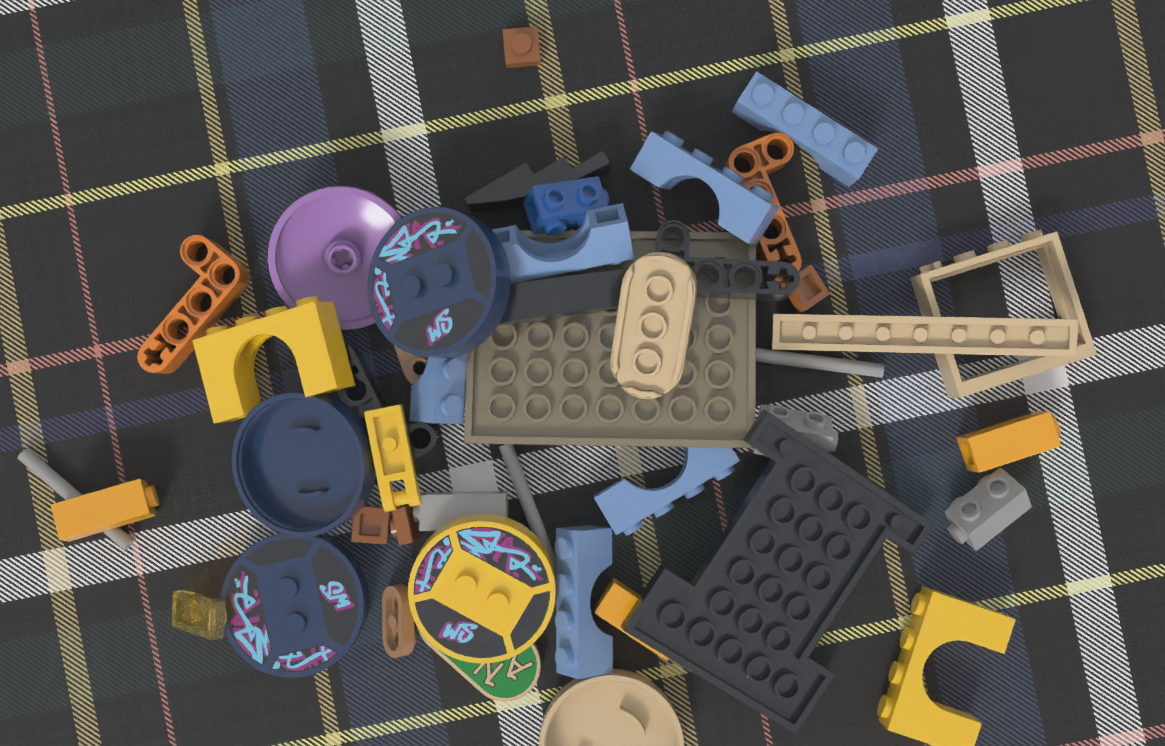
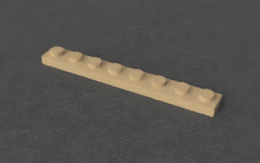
(926, 334)

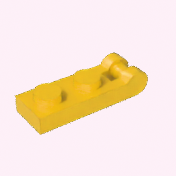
(392, 456)

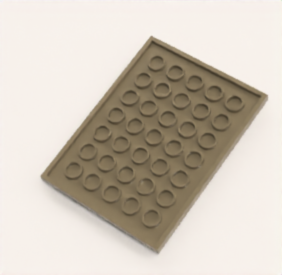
(557, 381)

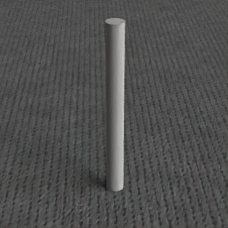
(819, 362)
(67, 491)
(525, 497)

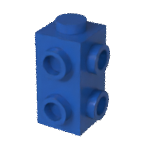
(563, 204)

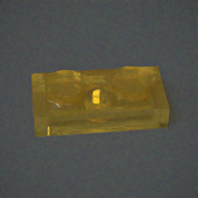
(198, 614)

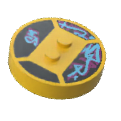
(482, 588)

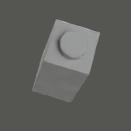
(444, 507)

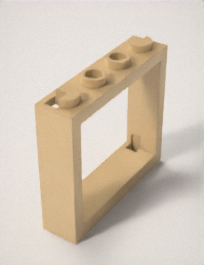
(1062, 293)

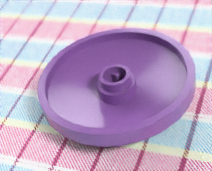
(327, 248)

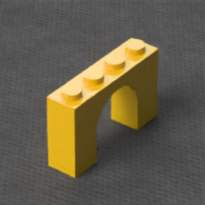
(229, 355)
(935, 621)

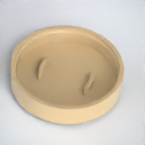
(611, 712)

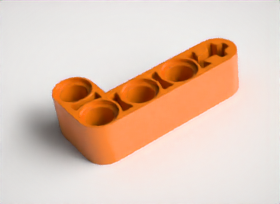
(761, 167)
(189, 308)

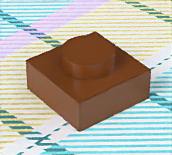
(521, 47)
(809, 291)
(371, 525)
(403, 525)

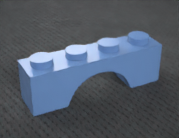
(828, 142)
(741, 209)
(598, 242)
(440, 392)
(628, 504)
(580, 559)

